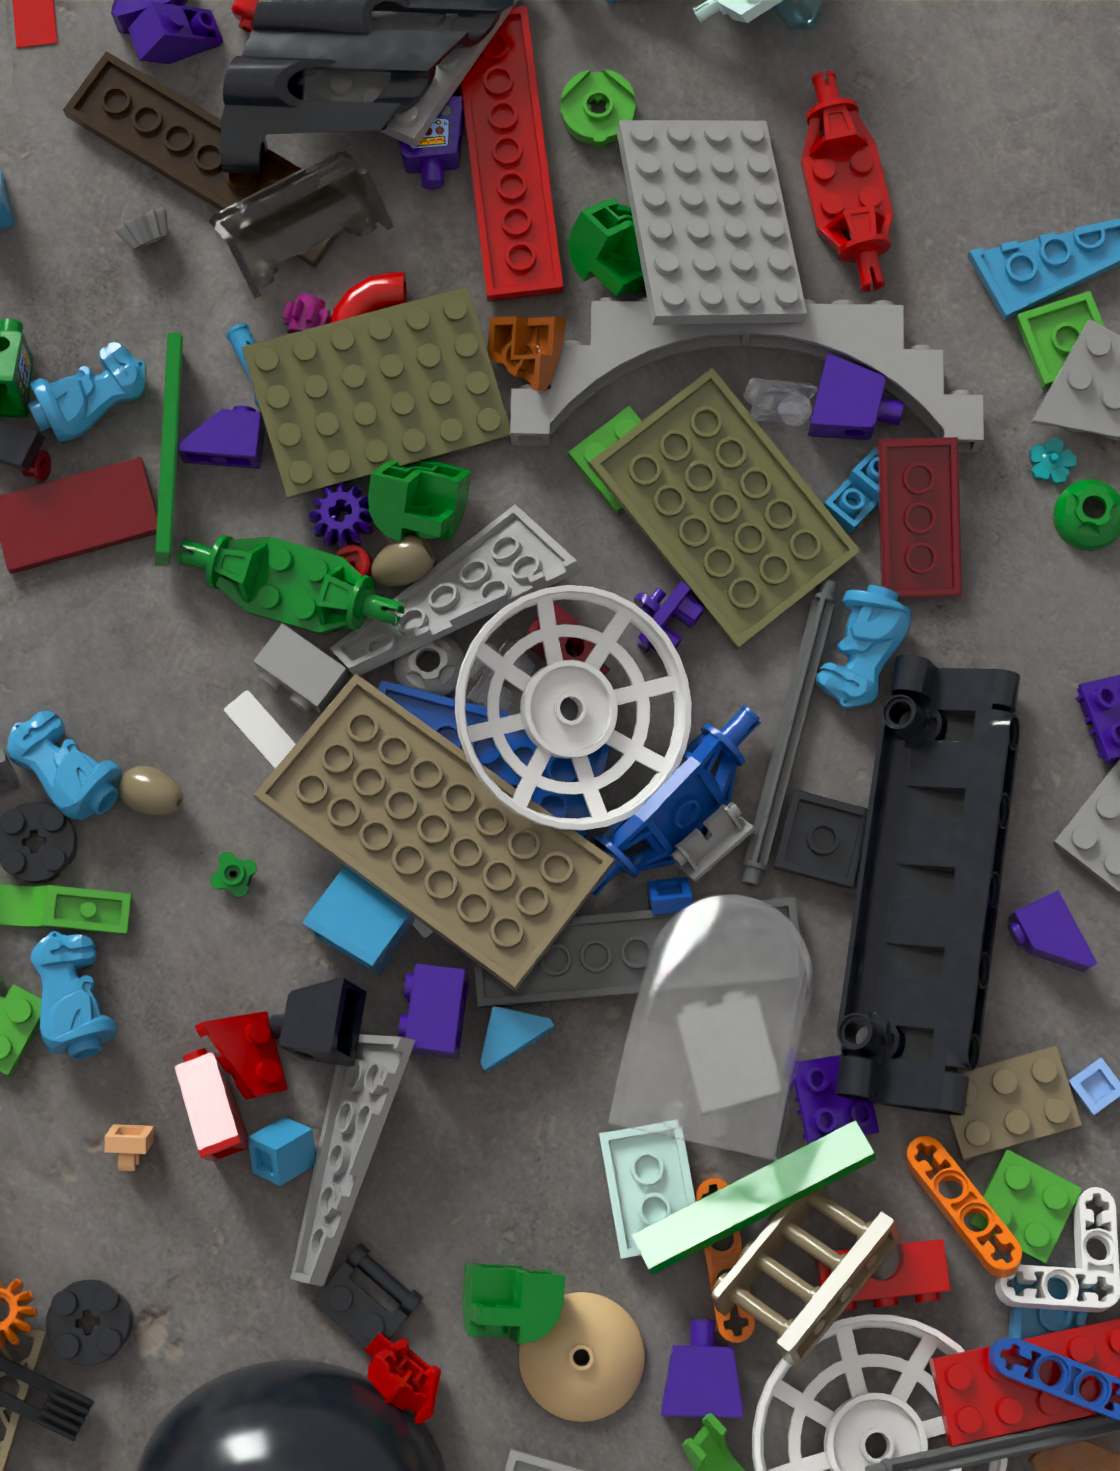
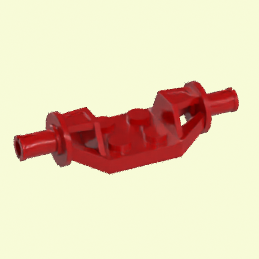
(846, 182)

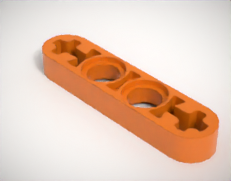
(967, 1203)
(721, 1260)

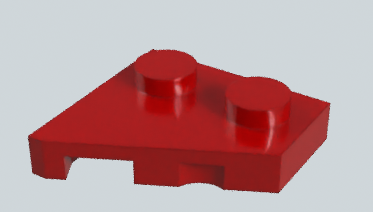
(247, 1053)

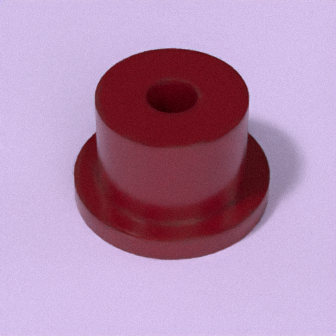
(40, 467)

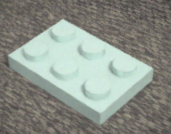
(645, 1181)

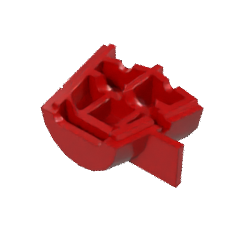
(403, 1377)

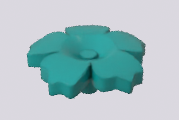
(1052, 461)

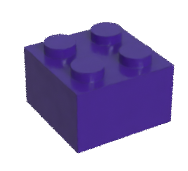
(435, 1010)

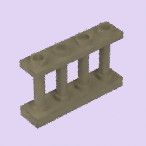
(823, 1302)

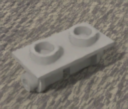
(700, 852)

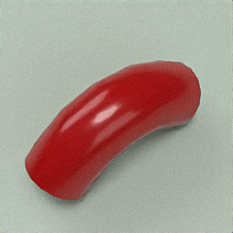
(372, 295)

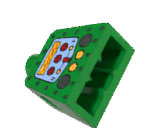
(15, 370)

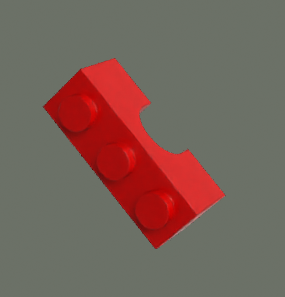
(919, 1273)

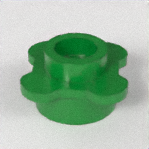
(237, 885)

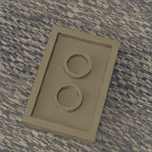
(1015, 1103)

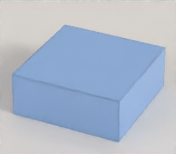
(1095, 1086)

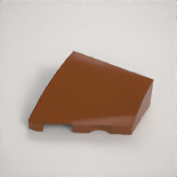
(527, 347)

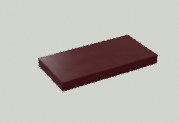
(76, 515)
(919, 516)

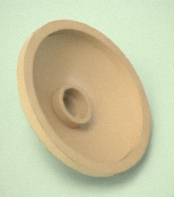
(609, 1376)

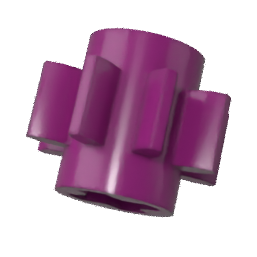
(305, 313)

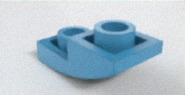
(857, 495)

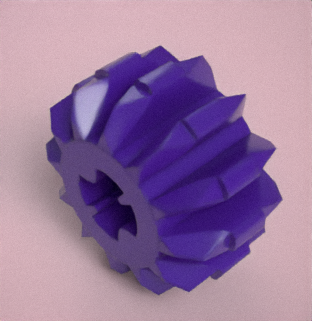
(329, 510)

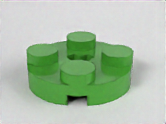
(597, 86)

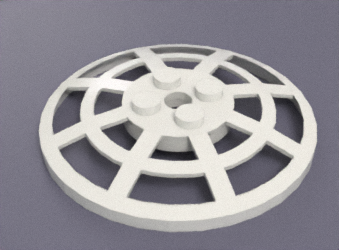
(595, 702)
(864, 1411)

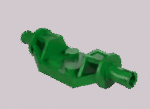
(291, 583)

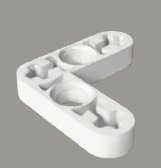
(1087, 1269)

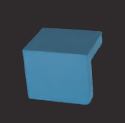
(282, 1151)

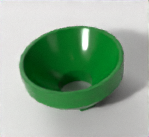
(1081, 530)

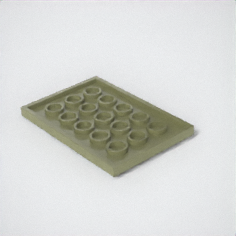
(376, 391)
(724, 508)

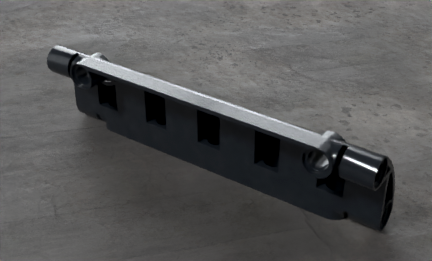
(929, 887)

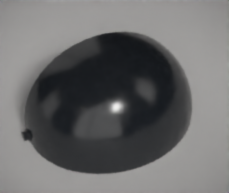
(290, 1420)

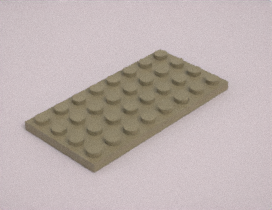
(429, 835)

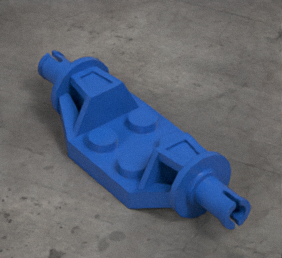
(681, 801)

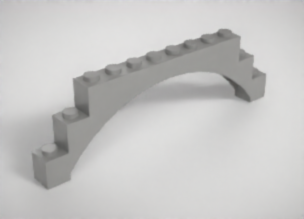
(854, 332)

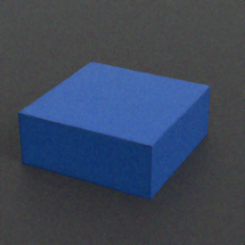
(669, 895)

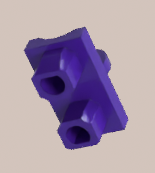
(677, 605)

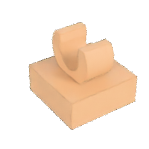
(130, 1143)

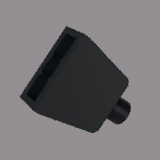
(322, 1022)

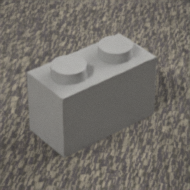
(301, 670)

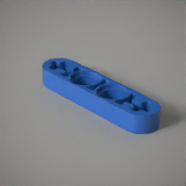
(1070, 1377)

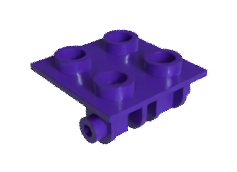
(1102, 703)
(821, 1108)

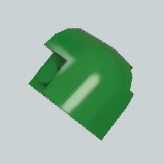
(607, 247)
(418, 499)
(511, 1301)

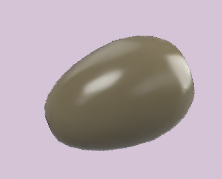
(403, 561)
(150, 791)

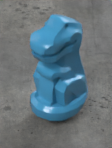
(83, 399)
(872, 637)
(69, 777)
(69, 1010)

